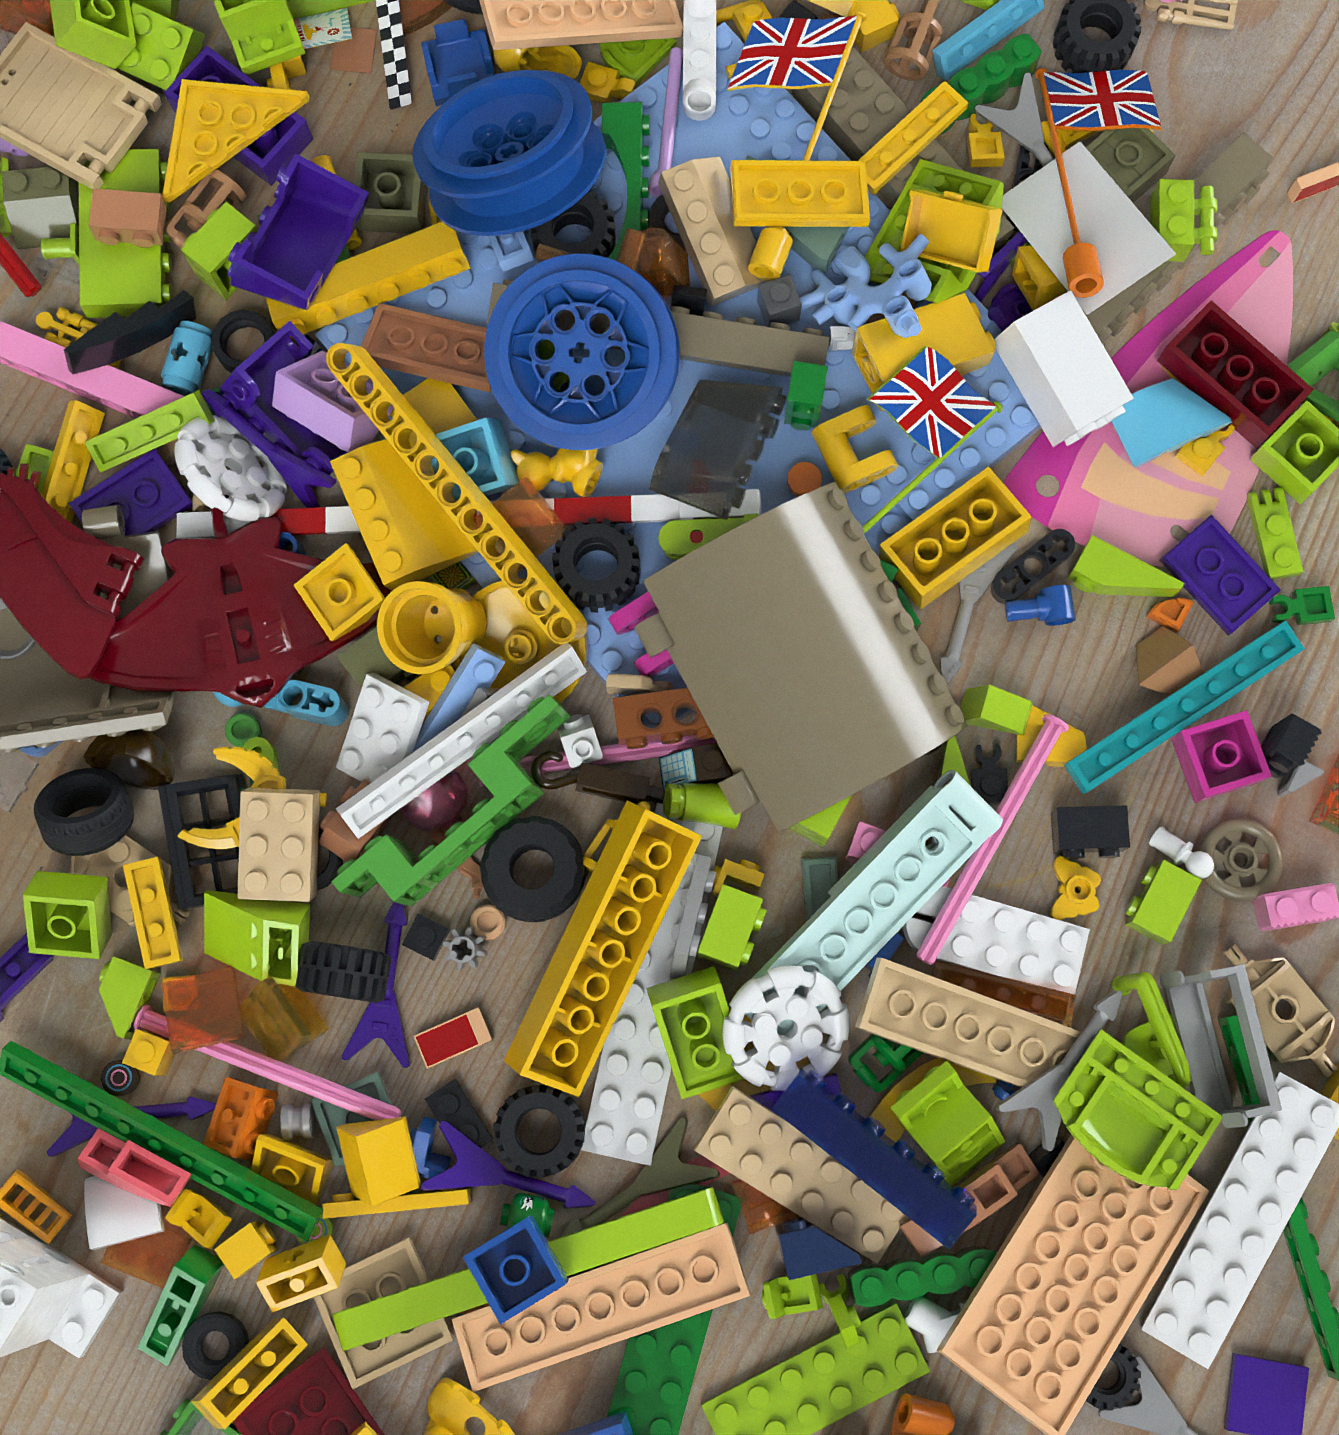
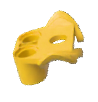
(452, 1405)

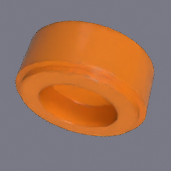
(803, 478)

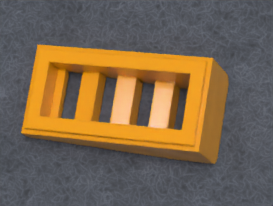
(40, 1195)

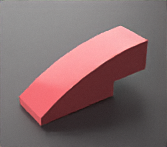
(133, 1168)

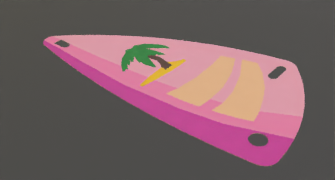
(1139, 505)

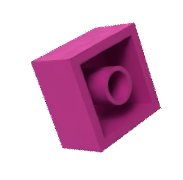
(1221, 756)

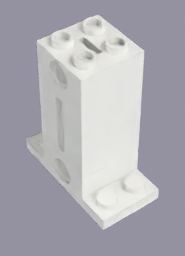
(48, 1295)

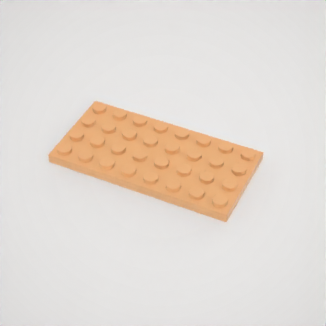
(1067, 1286)

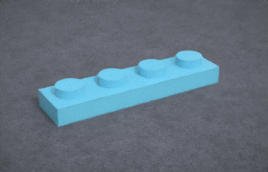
(982, 34)

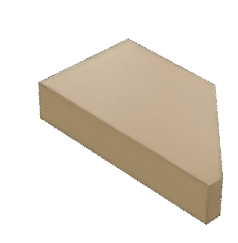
(634, 684)

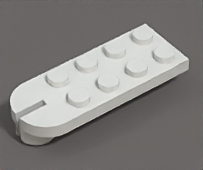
(1006, 942)

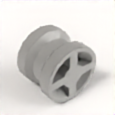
(298, 1121)

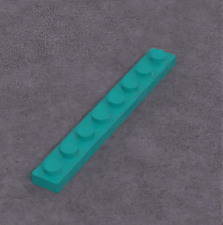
(1183, 707)

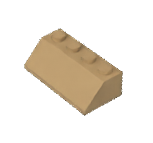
(703, 213)

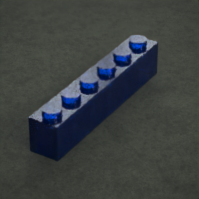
(876, 1158)

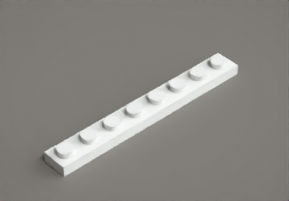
(459, 741)

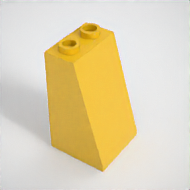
(946, 327)

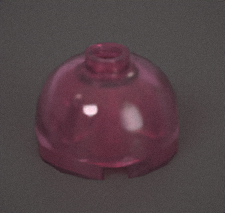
(438, 804)

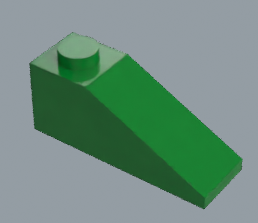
(180, 1303)

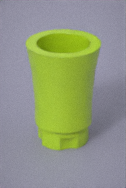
(699, 804)

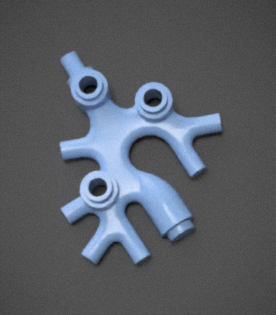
(856, 300)

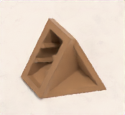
(1166, 662)

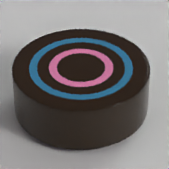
(119, 1078)

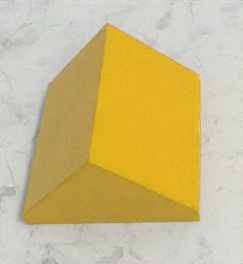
(379, 1159)
(292, 1166)

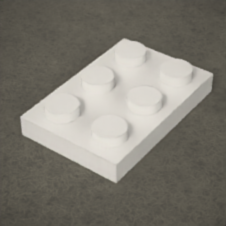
(381, 729)

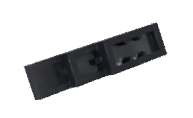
(120, 337)

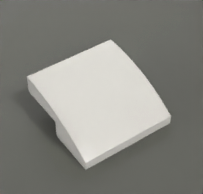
(117, 1214)

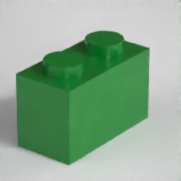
(805, 395)

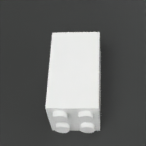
(1063, 370)

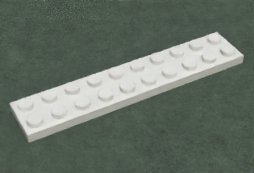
(634, 1060)

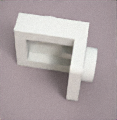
(579, 740)

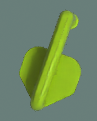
(1157, 1038)

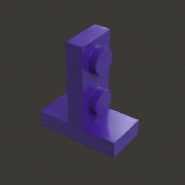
(18, 970)

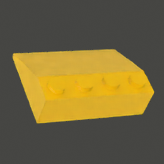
(398, 515)

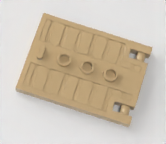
(68, 107)

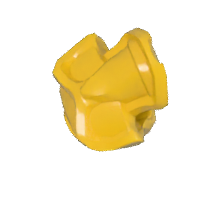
(552, 58)

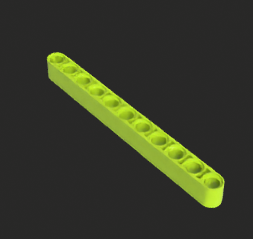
(573, 1251)

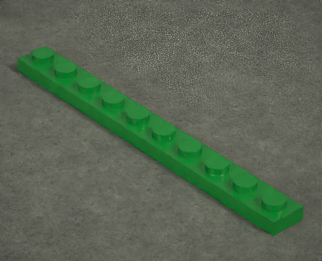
(129, 1123)
(1300, 1243)

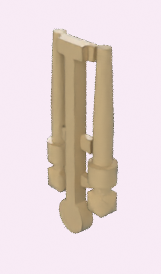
(1178, 17)

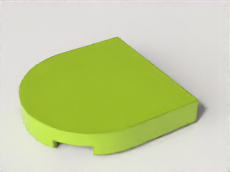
(637, 57)

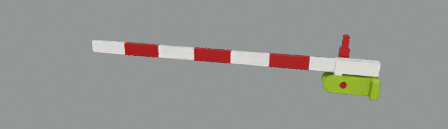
(685, 531)

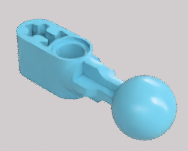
(308, 707)

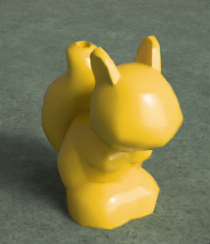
(566, 465)

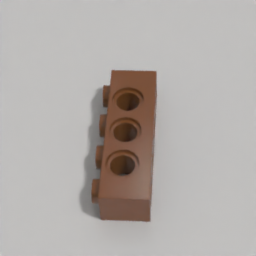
(666, 704)

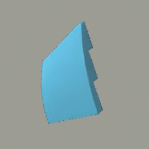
(1164, 420)

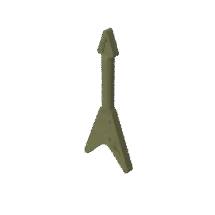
(664, 1174)

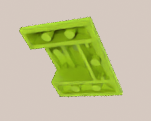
(936, 178)

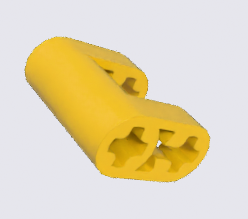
(839, 455)

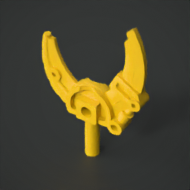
(264, 776)

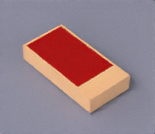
(1314, 183)
(453, 1038)

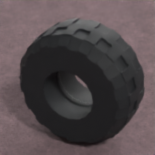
(518, 838)

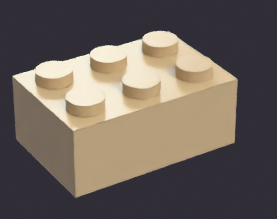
(278, 844)

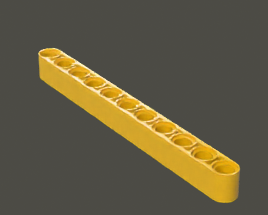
(441, 486)

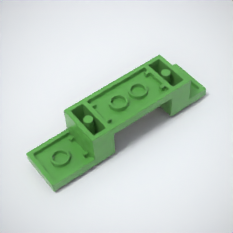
(498, 767)

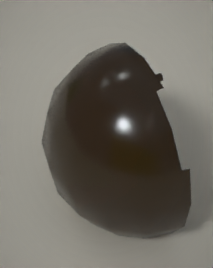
(135, 757)

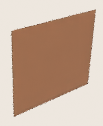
(355, 53)

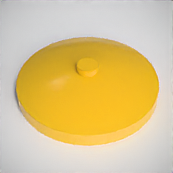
(518, 637)

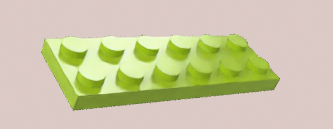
(821, 1381)

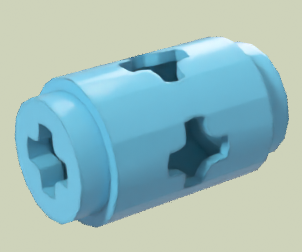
(188, 343)

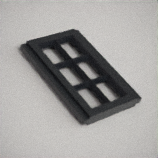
(178, 848)

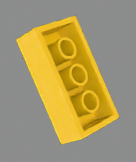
(955, 537)

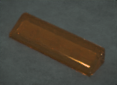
(1035, 999)

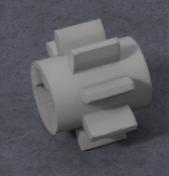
(457, 953)

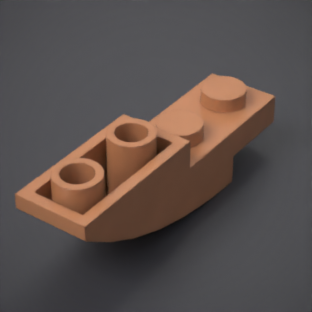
(990, 1186)

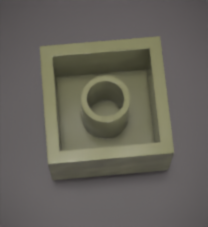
(394, 190)

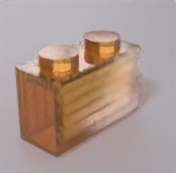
(663, 262)

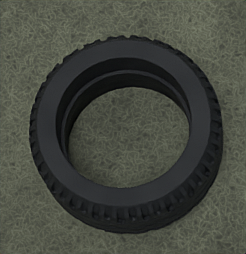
(91, 831)

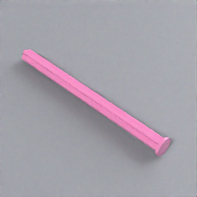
(619, 753)
(981, 857)
(278, 1071)

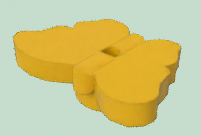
(1069, 902)

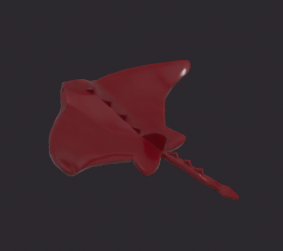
(224, 619)

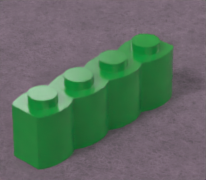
(994, 74)
(911, 1279)

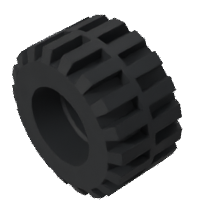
(1088, 55)
(588, 213)
(592, 538)
(343, 971)
(507, 1131)

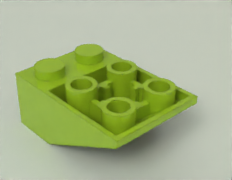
(256, 935)

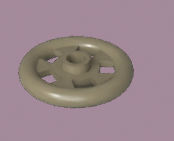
(1264, 844)

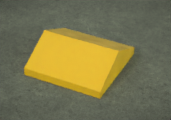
(340, 593)

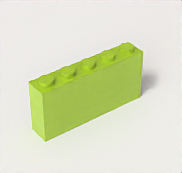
(123, 274)

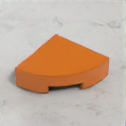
(1171, 613)

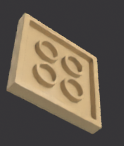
(371, 1279)

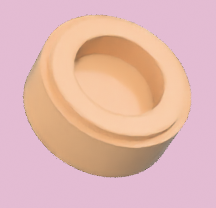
(488, 922)

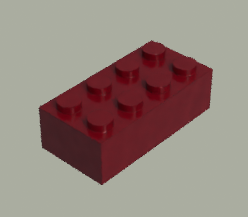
(1234, 373)

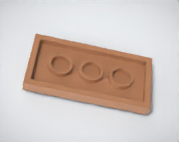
(428, 346)

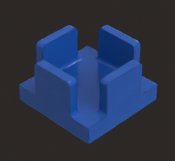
(456, 59)

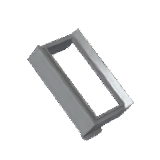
(1201, 1048)

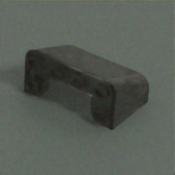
(714, 444)

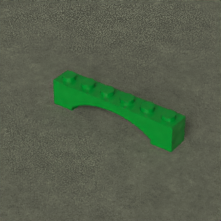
(624, 133)

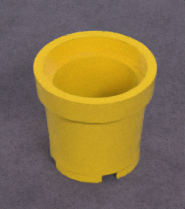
(410, 627)

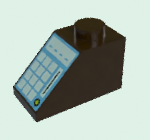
(695, 765)

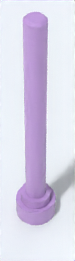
(669, 119)

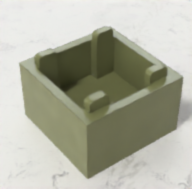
(1132, 158)

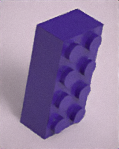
(271, 149)

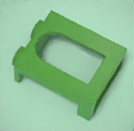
(1314, 365)

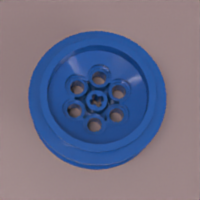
(509, 152)
(638, 325)

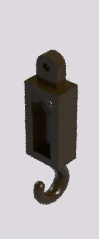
(598, 781)

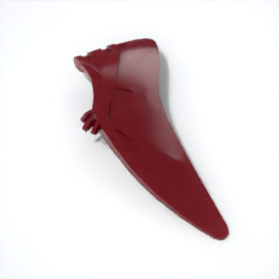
(56, 575)

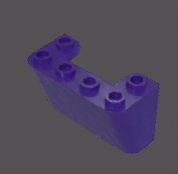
(298, 235)
(251, 395)

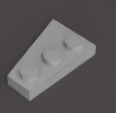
(694, 913)

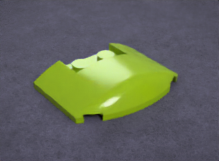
(1134, 1115)

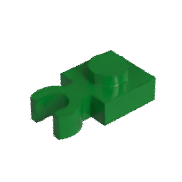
(1307, 605)

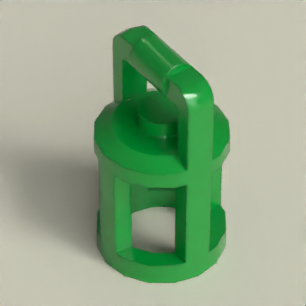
(886, 1053)

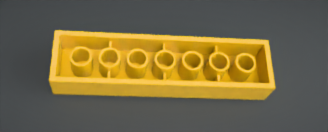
(602, 949)

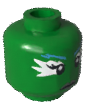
(524, 1205)

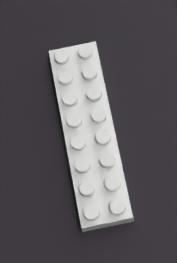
(1242, 1222)

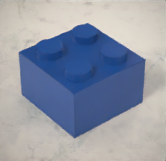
(516, 1269)

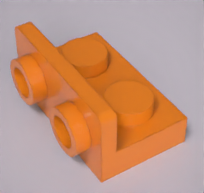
(239, 1118)

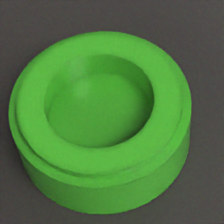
(242, 728)

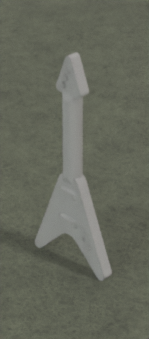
(1022, 122)
(970, 591)
(1044, 1088)
(1153, 1410)

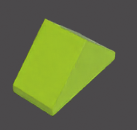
(996, 709)

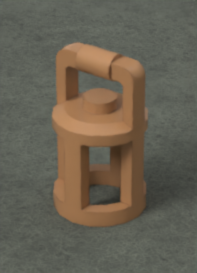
(920, 30)
(197, 216)

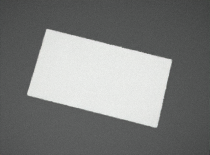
(1104, 217)

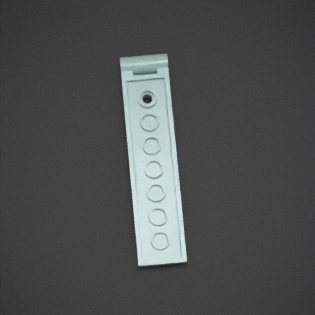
(889, 884)

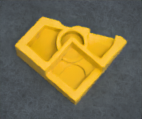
(1065, 749)

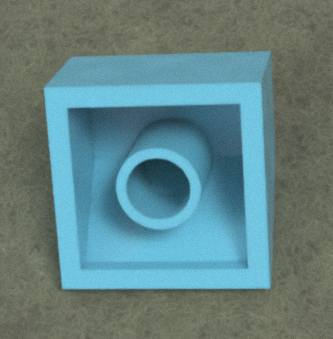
(482, 453)

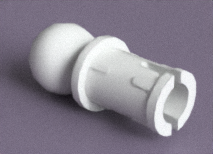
(1197, 863)

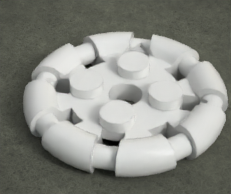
(202, 458)
(801, 1041)

